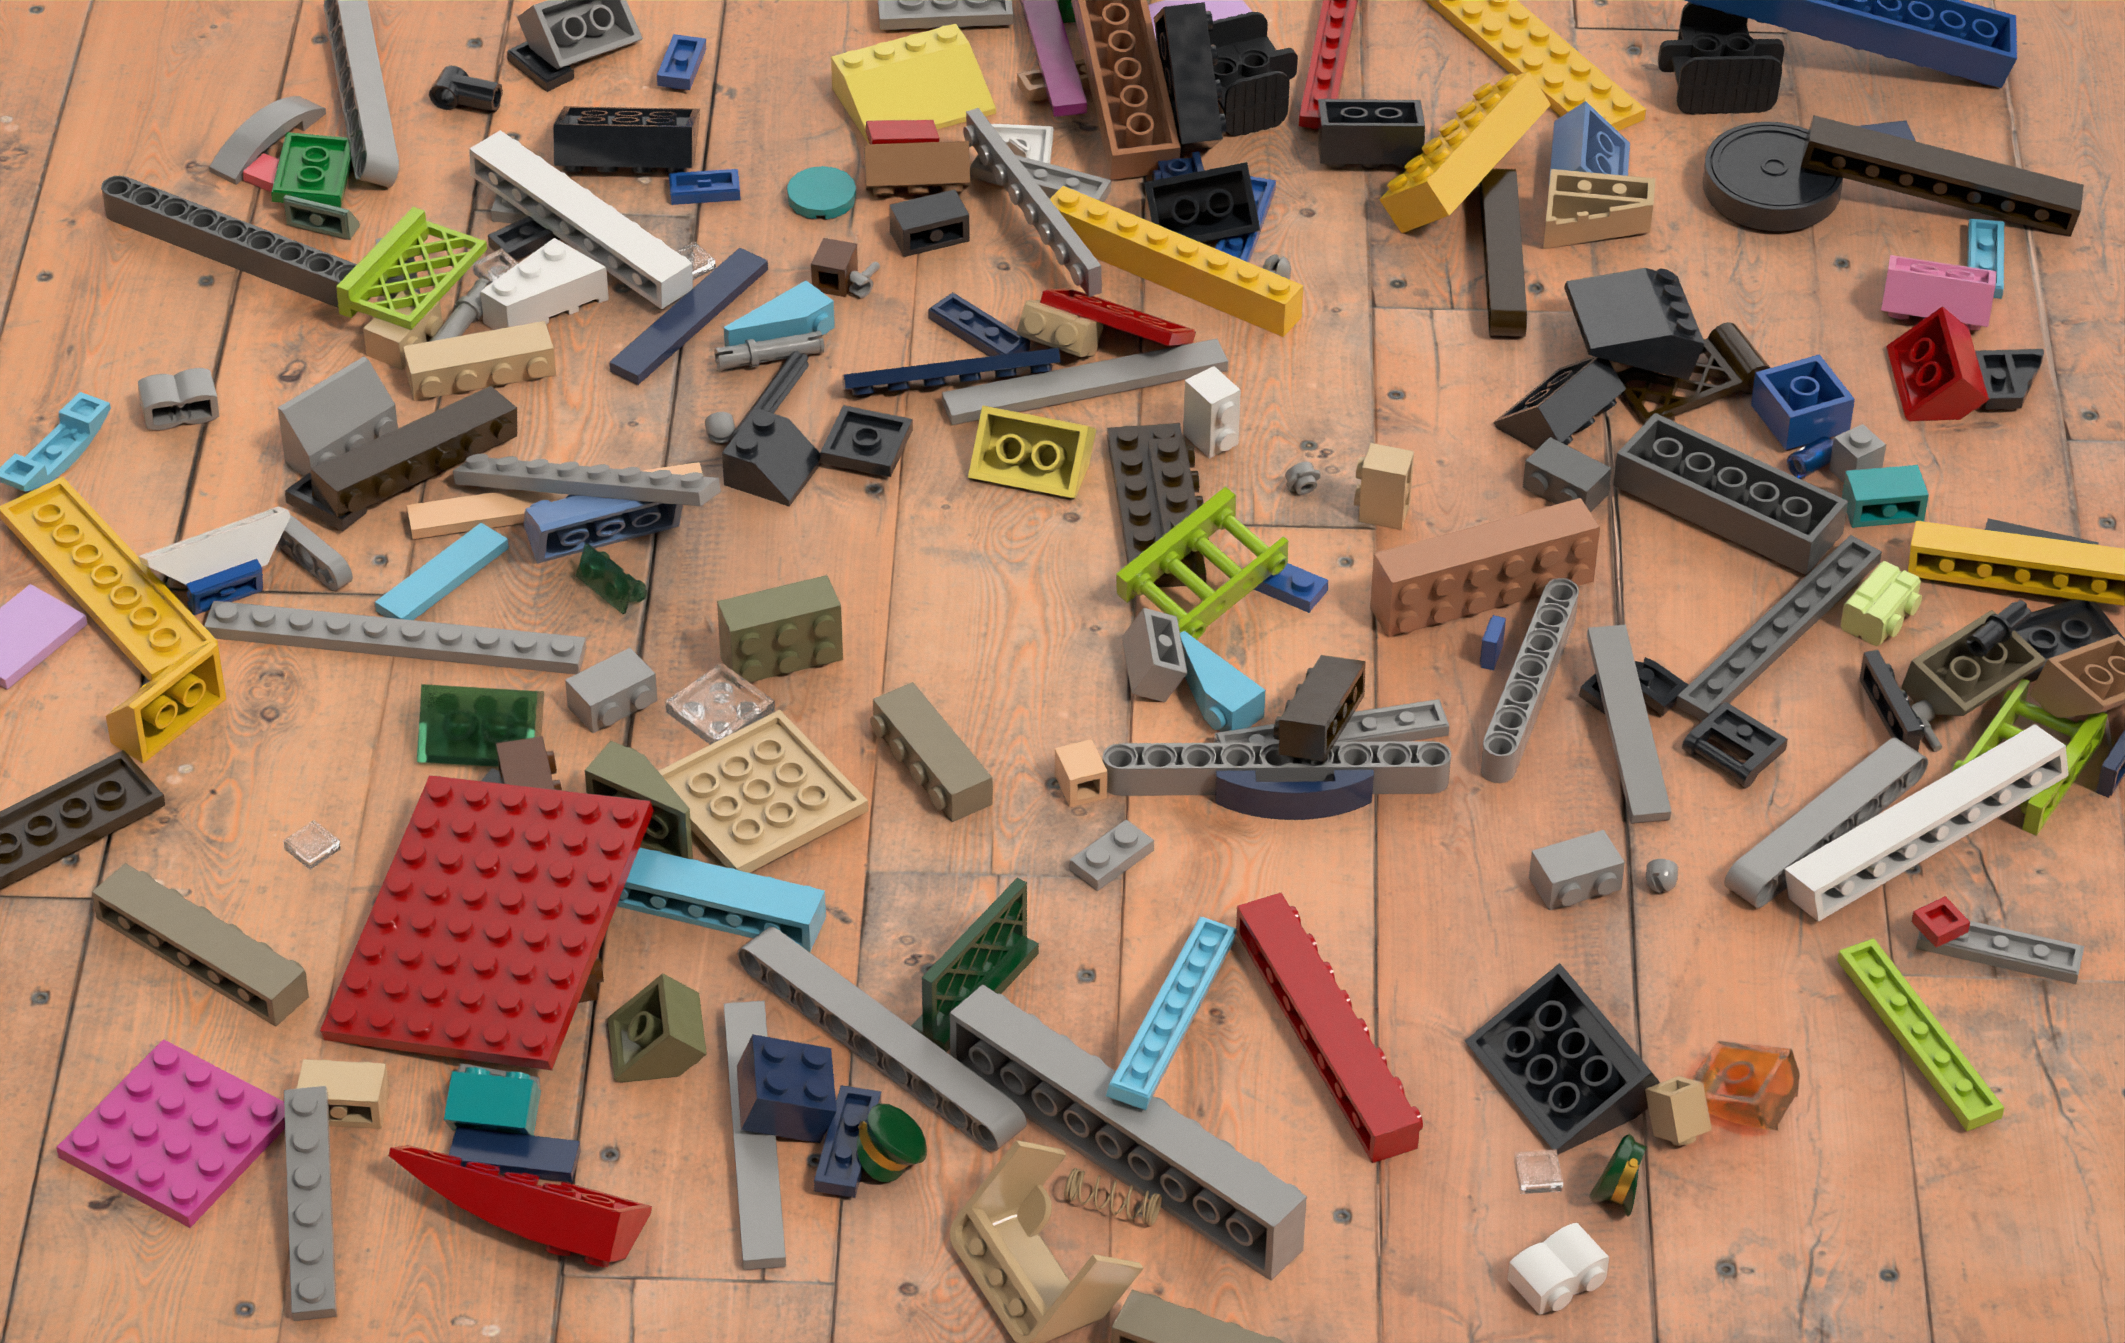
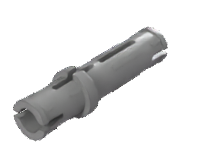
(467, 311)
(768, 350)

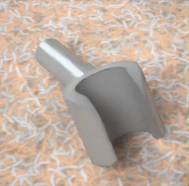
(862, 282)
(1926, 713)

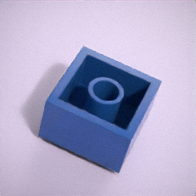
(1802, 401)

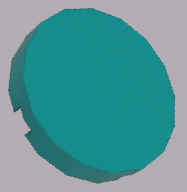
(821, 192)

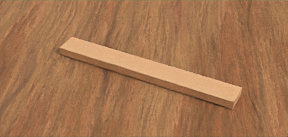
(491, 509)

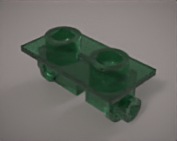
(609, 580)

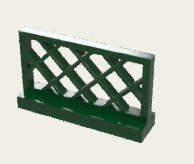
(987, 954)

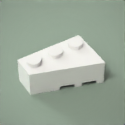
(543, 286)

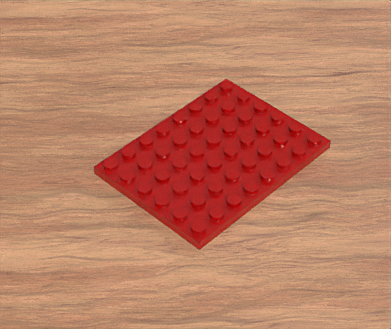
(488, 922)

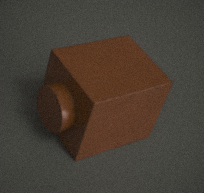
(833, 266)

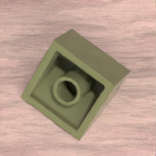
(657, 1032)

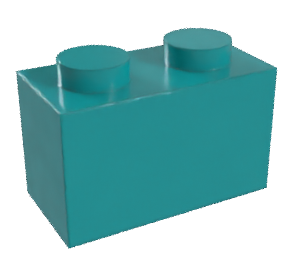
(1885, 496)
(492, 1101)

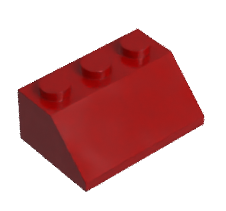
(1937, 369)

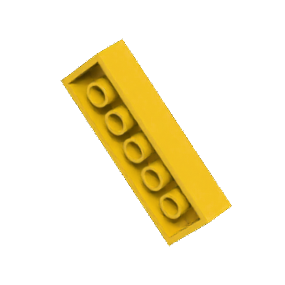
(1464, 151)

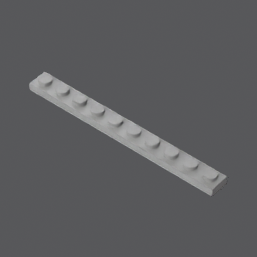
(396, 637)

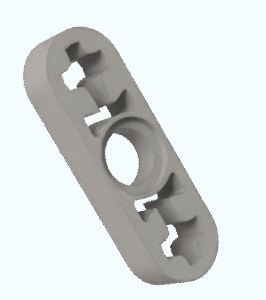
(315, 555)

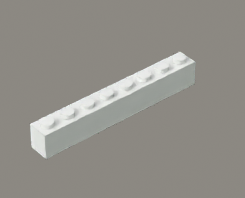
(581, 219)
(1926, 822)

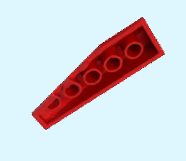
(557, 1215)

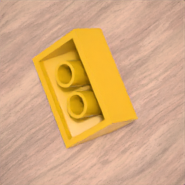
(168, 704)

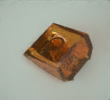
(1749, 1083)

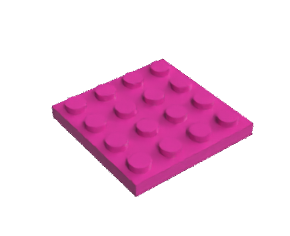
(175, 1133)

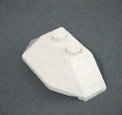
(220, 548)

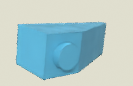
(789, 314)
(1220, 690)

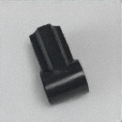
(456, 87)

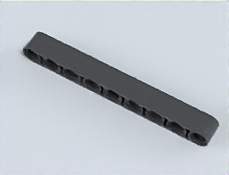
(224, 238)

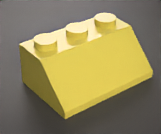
(1031, 452)

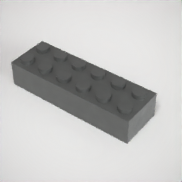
(1730, 493)

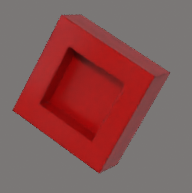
(1940, 921)

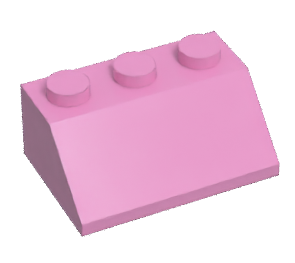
(1925, 286)

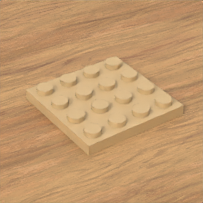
(762, 793)

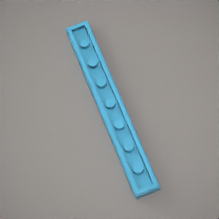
(1171, 1013)

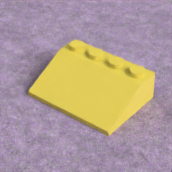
(912, 79)

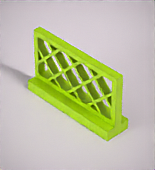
(389, 260)

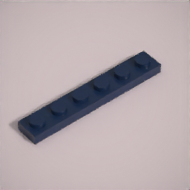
(935, 373)

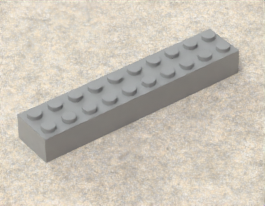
(1151, 1149)

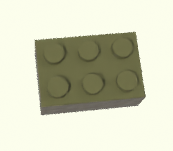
(781, 629)

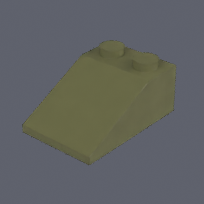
(629, 774)

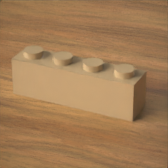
(479, 360)

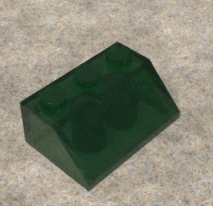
(467, 722)

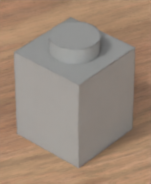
(1856, 451)

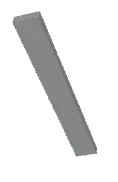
(1085, 380)
(754, 1153)

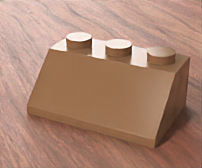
(917, 167)
(2083, 679)

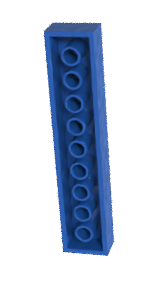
(1929, 33)

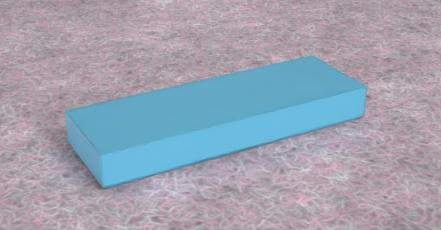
(1986, 249)

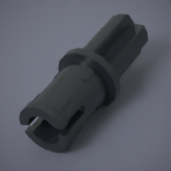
(1998, 628)

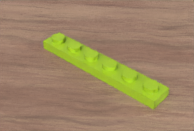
(1920, 1034)

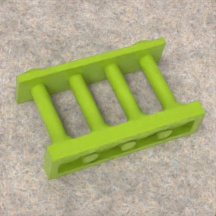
(1193, 535)
(2084, 739)

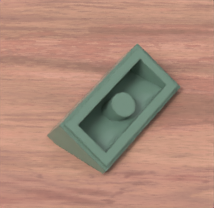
(320, 217)

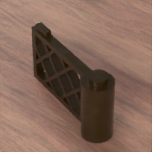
(1729, 357)

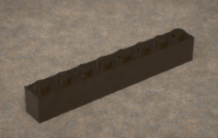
(1942, 175)

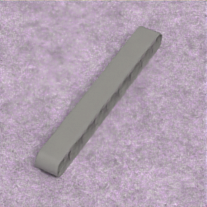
(362, 91)
(1192, 767)
(882, 1039)

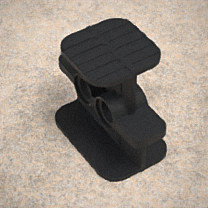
(1721, 64)
(1251, 73)

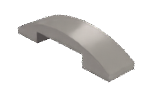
(261, 132)

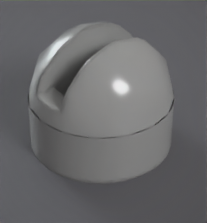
(1281, 265)
(719, 427)
(1661, 875)

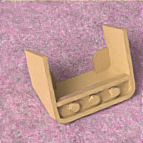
(1013, 1265)

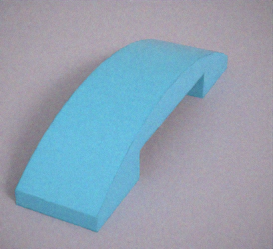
(60, 448)

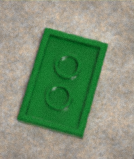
(313, 168)

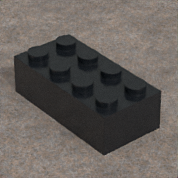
(1189, 74)

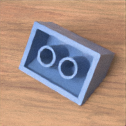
(1588, 144)

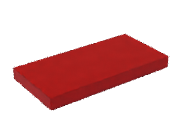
(1118, 316)

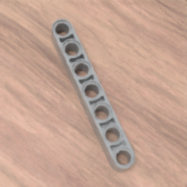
(1529, 680)
(1837, 810)

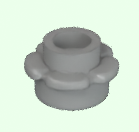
(1302, 478)

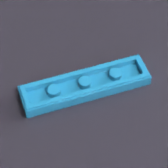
(442, 574)

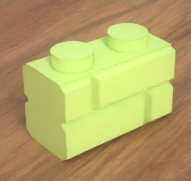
(1881, 604)

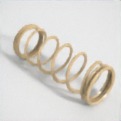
(1073, 1189)

